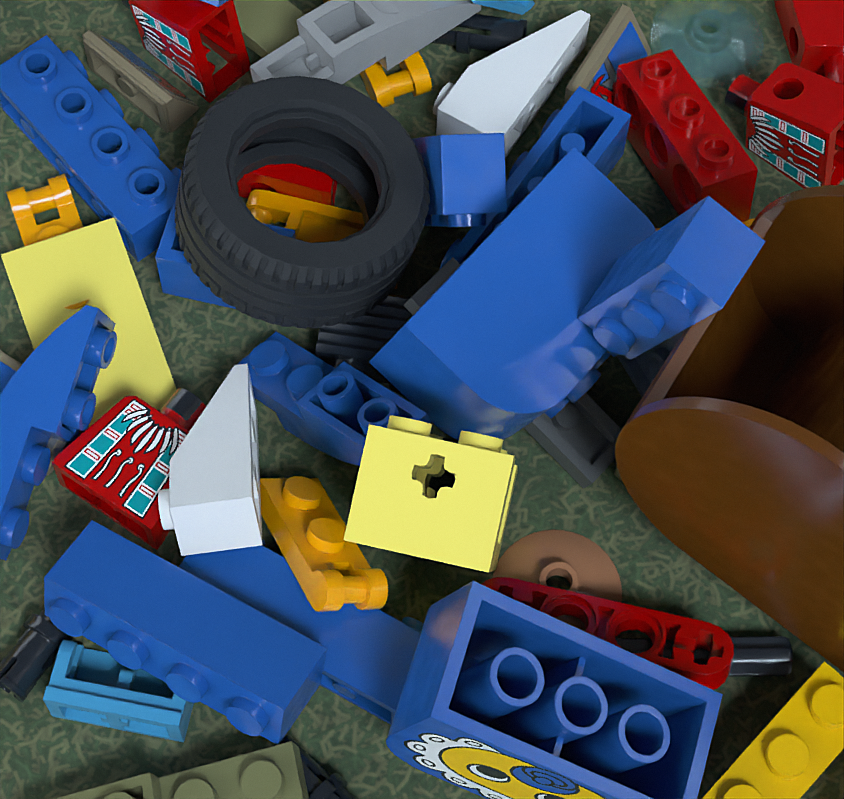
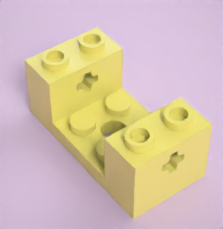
(404, 515)

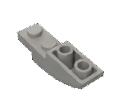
(354, 34)

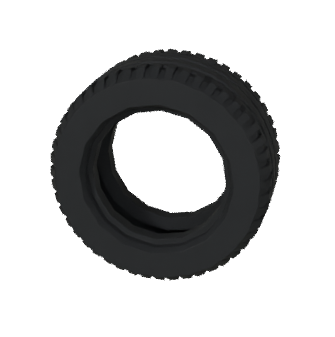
(321, 129)

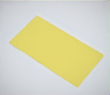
(93, 267)

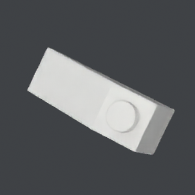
(511, 84)
(217, 474)

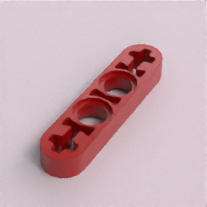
(610, 618)

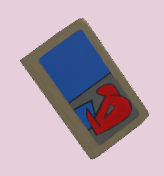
(617, 44)
(137, 82)

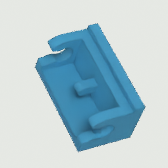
(102, 692)

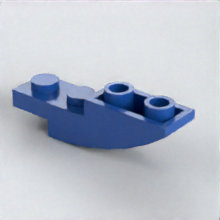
(44, 401)
(321, 402)

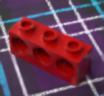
(683, 136)

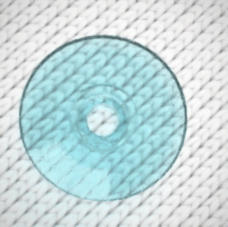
(709, 58)

